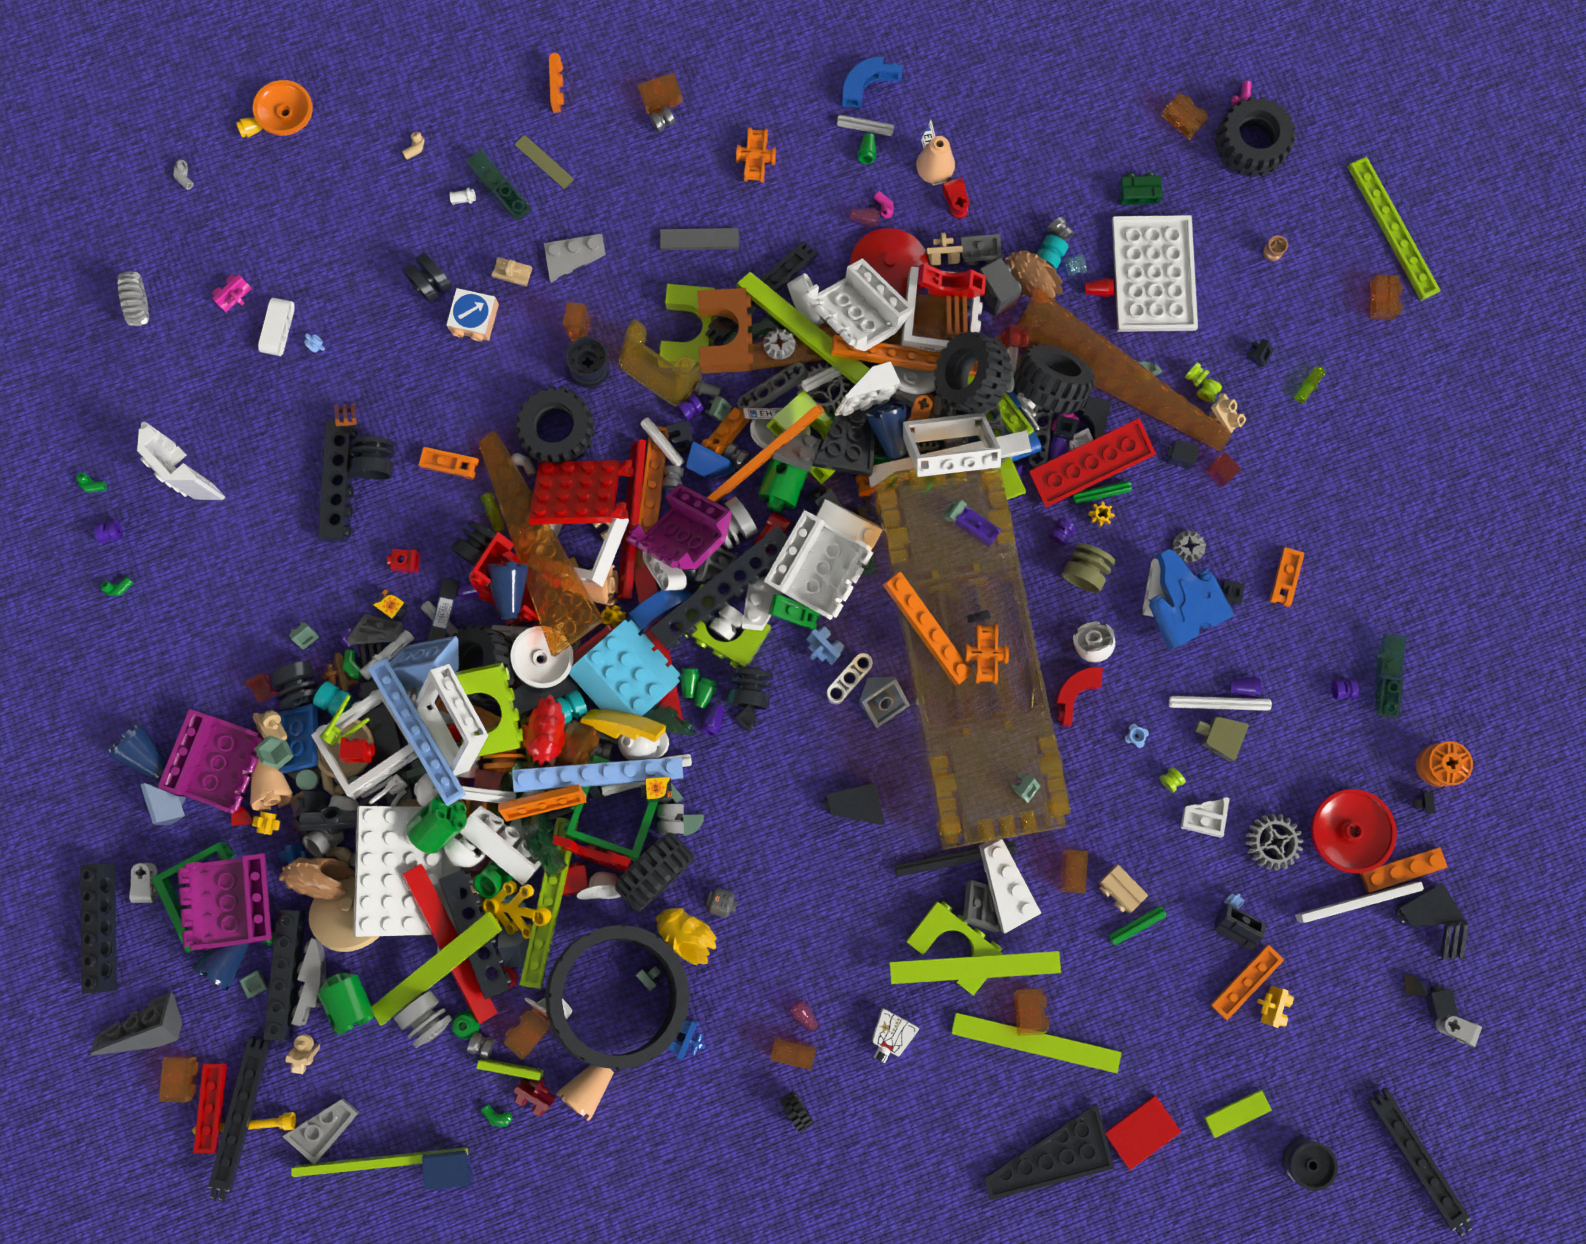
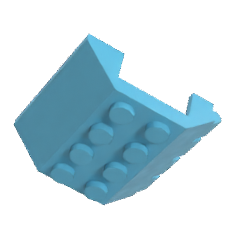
(625, 672)

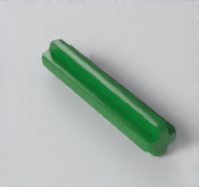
(1102, 492)
(1137, 925)

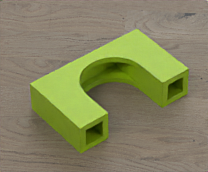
(685, 299)
(794, 411)
(738, 651)
(493, 681)
(939, 920)

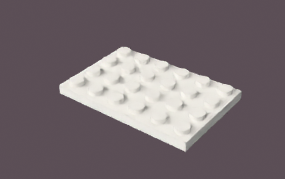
(1154, 273)
(382, 854)

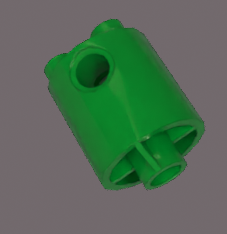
(781, 485)
(436, 825)
(345, 1002)

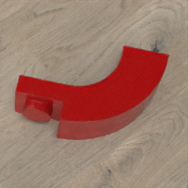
(951, 284)
(1082, 680)

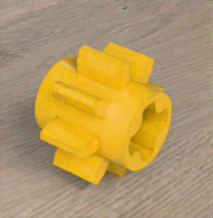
(1104, 519)
(613, 616)
(266, 823)

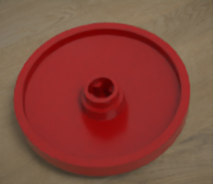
(891, 256)
(1353, 831)

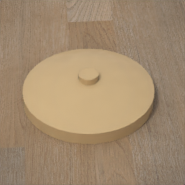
(334, 921)

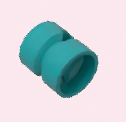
(1052, 250)
(331, 698)
(572, 705)

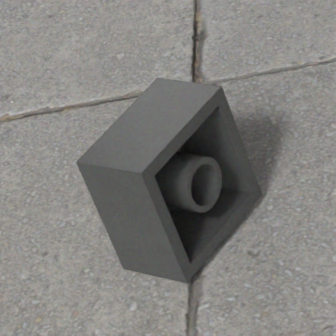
(1000, 287)

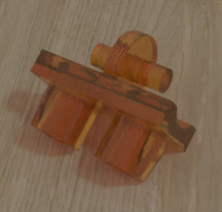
(344, 681)

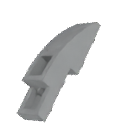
(313, 973)

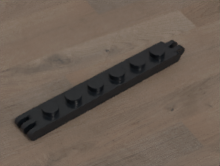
(775, 279)
(238, 1118)
(1420, 1162)

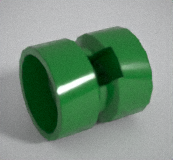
(491, 880)

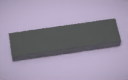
(699, 239)

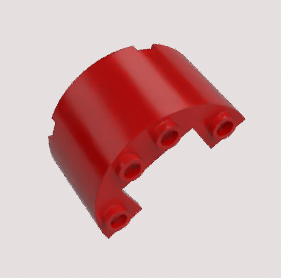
(498, 553)

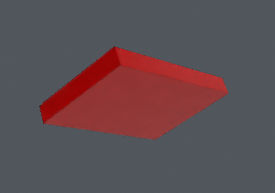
(1142, 1132)

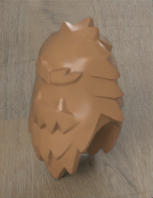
(1034, 273)
(316, 877)

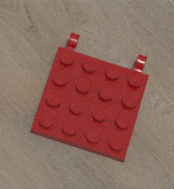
(578, 492)

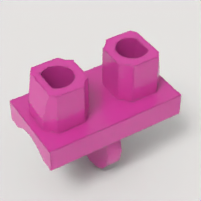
(231, 293)

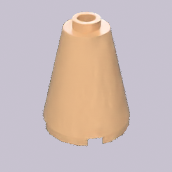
(936, 161)
(604, 594)
(268, 788)
(586, 1090)

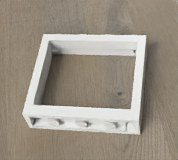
(912, 341)
(949, 428)
(606, 554)
(460, 711)
(379, 772)

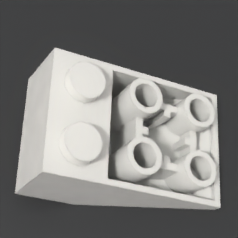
(872, 389)

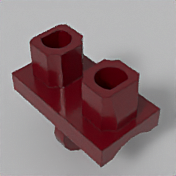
(535, 1093)

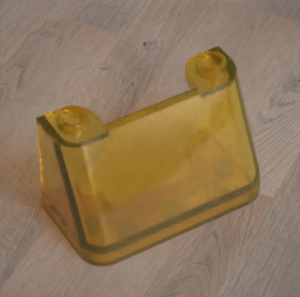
(667, 380)

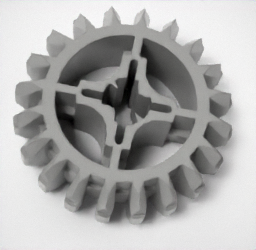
(133, 298)
(829, 405)
(1277, 849)

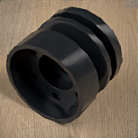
(584, 352)
(372, 457)
(475, 544)
(295, 685)
(750, 688)

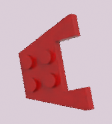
(593, 854)

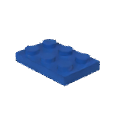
(299, 726)

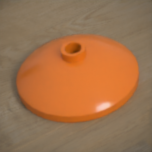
(281, 98)

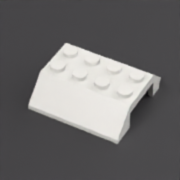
(861, 306)
(163, 455)
(818, 565)

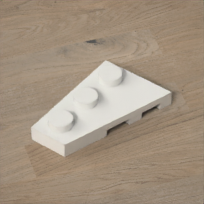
(758, 604)

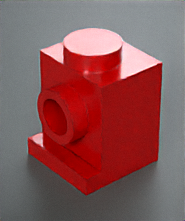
(410, 563)
(356, 751)

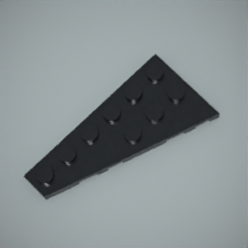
(1063, 1155)

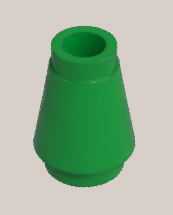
(867, 149)
(689, 680)
(704, 691)

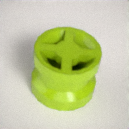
(1197, 374)
(1209, 390)
(1172, 779)

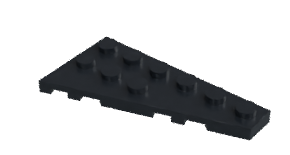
(849, 442)

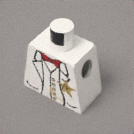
(892, 1035)

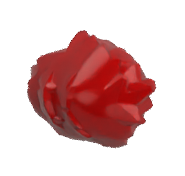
(545, 731)

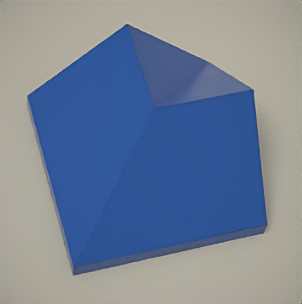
(708, 462)

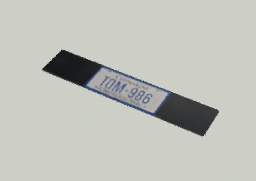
(443, 609)

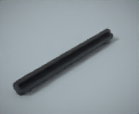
(944, 861)

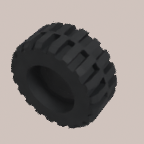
(1261, 114)
(990, 378)
(1054, 378)
(548, 402)
(495, 648)
(654, 871)

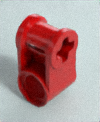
(956, 195)

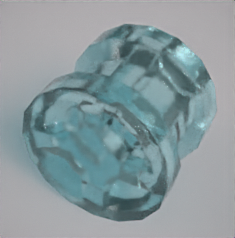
(1075, 265)

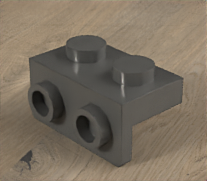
(981, 248)

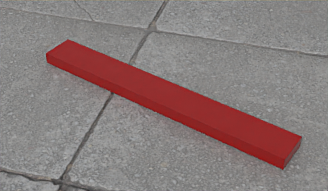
(633, 501)
(647, 587)
(443, 934)

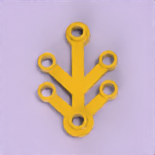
(498, 907)

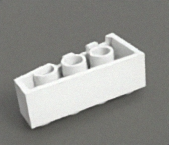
(501, 844)
(1008, 889)

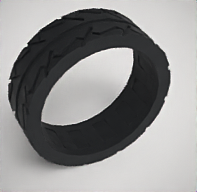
(676, 1010)

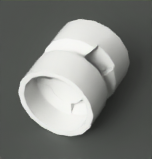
(727, 623)

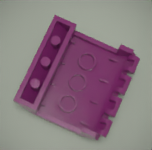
(686, 532)
(211, 761)
(225, 902)

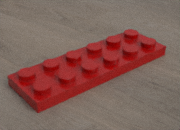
(1092, 462)

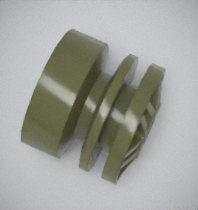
(1088, 567)

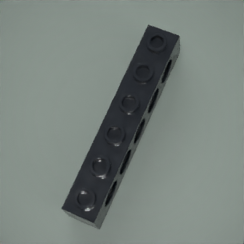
(330, 491)
(449, 885)
(98, 928)
(284, 975)

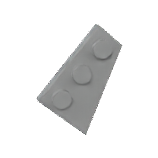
(572, 253)
(322, 1130)

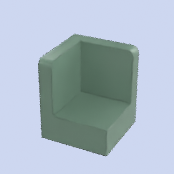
(274, 752)

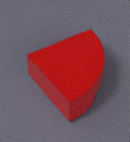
(241, 817)

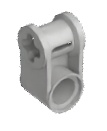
(142, 886)
(1460, 1029)

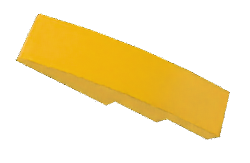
(630, 725)

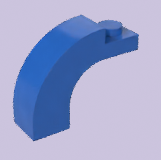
(864, 74)
(657, 607)

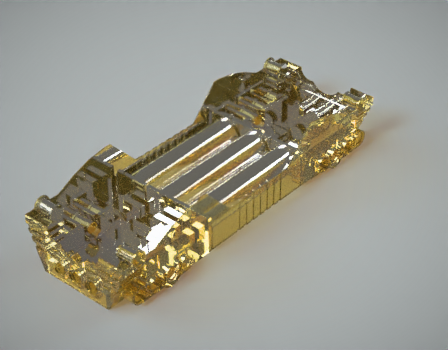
(972, 733)

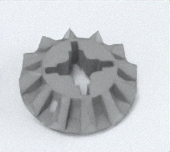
(773, 349)
(1184, 553)

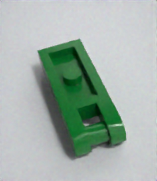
(793, 612)

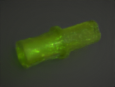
(1309, 384)
(492, 511)

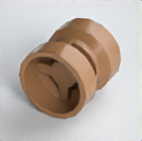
(1278, 244)

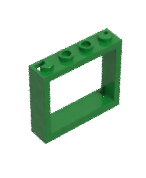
(604, 845)
(168, 893)

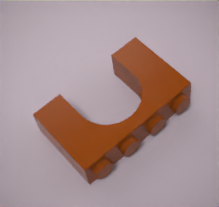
(736, 354)

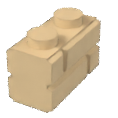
(1122, 889)

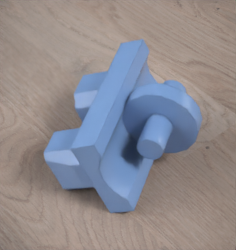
(822, 648)

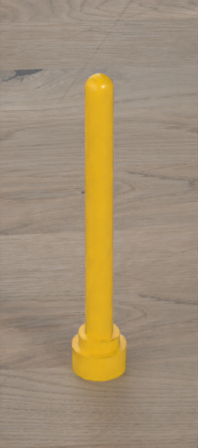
(286, 1122)

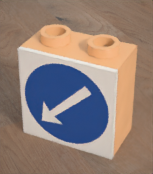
(472, 315)

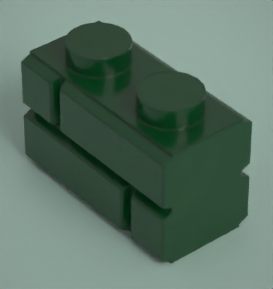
(1140, 189)

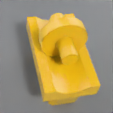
(1274, 1005)

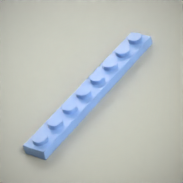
(416, 732)
(596, 774)

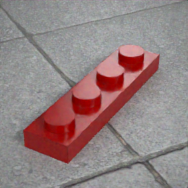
(210, 1108)

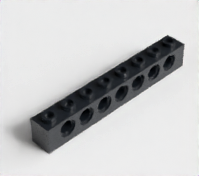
(661, 630)

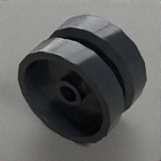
(427, 277)
(1319, 1173)

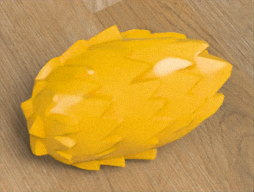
(686, 935)

